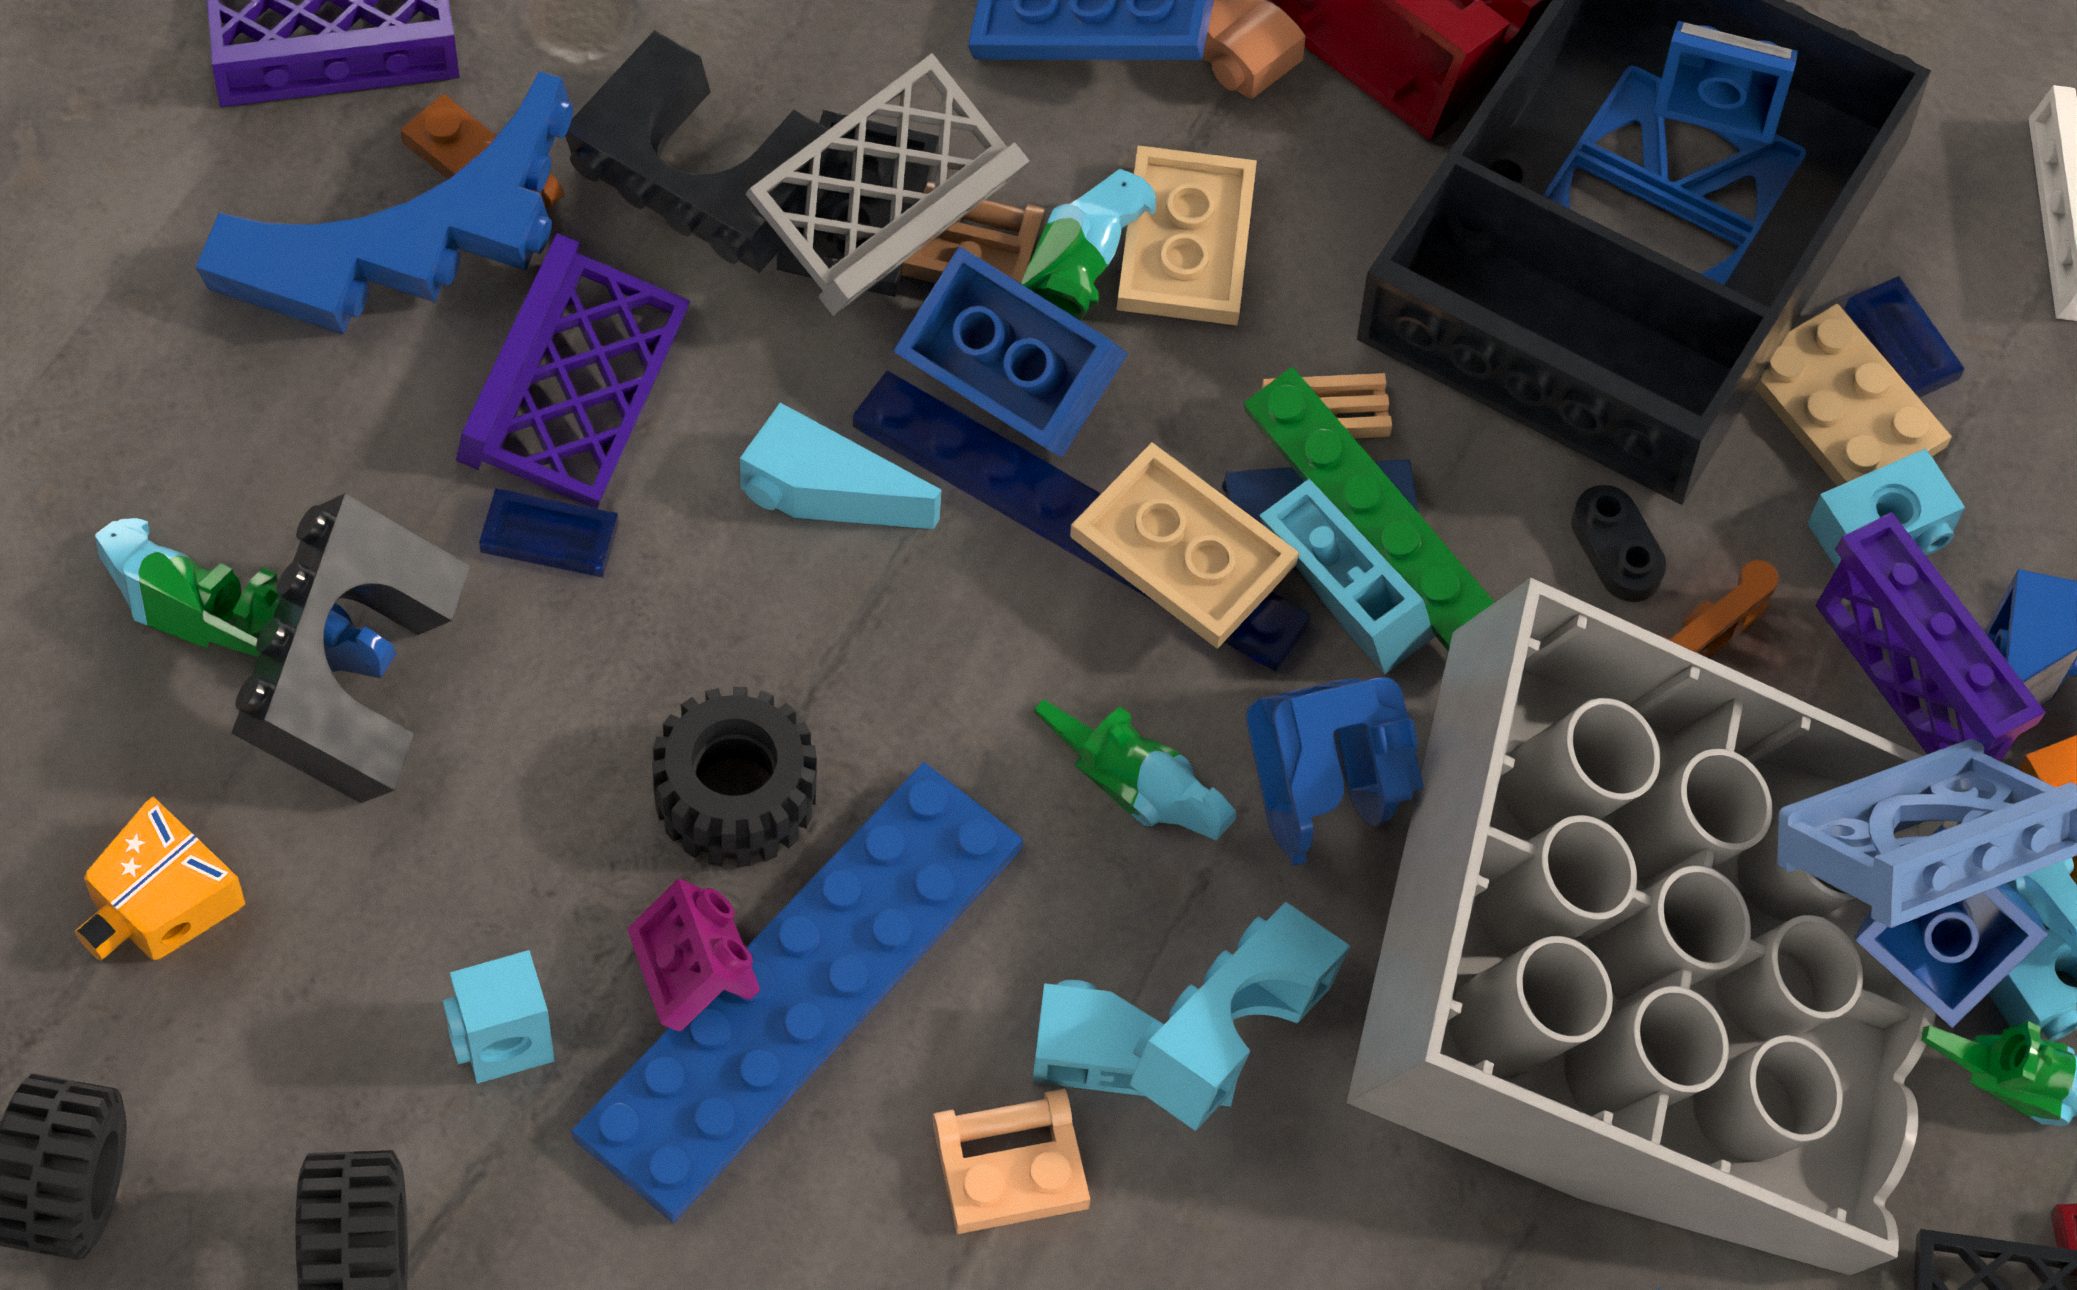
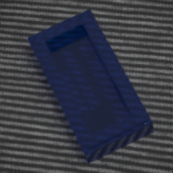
(1905, 336)
(549, 532)

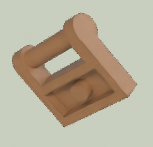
(1001, 250)

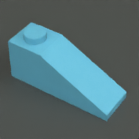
(830, 478)
(1351, 577)
(1089, 1039)

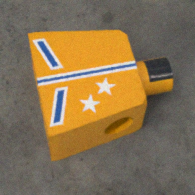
(156, 887)

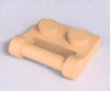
(1013, 1182)

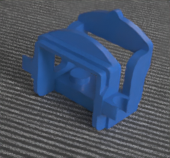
(1298, 763)

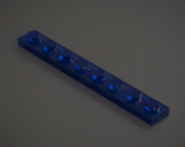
(1030, 493)

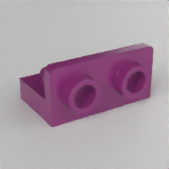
(690, 952)

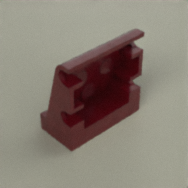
(1416, 53)

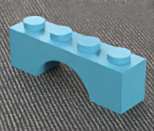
(1197, 1053)

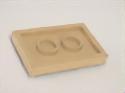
(1194, 247)
(1846, 399)
(1184, 545)

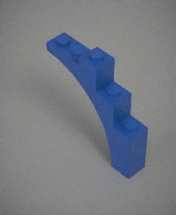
(412, 247)

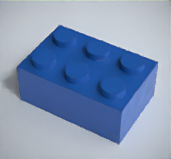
(1011, 351)

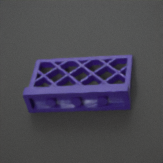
(334, 57)
(519, 367)
(1929, 623)

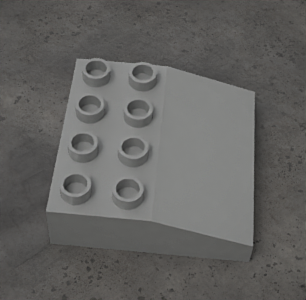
(1613, 964)

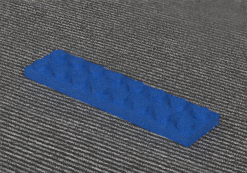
(819, 976)

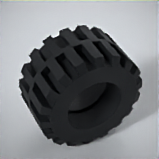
(728, 730)
(60, 1165)
(351, 1222)

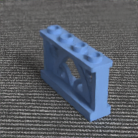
(2006, 832)

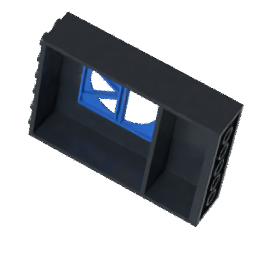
(1589, 326)

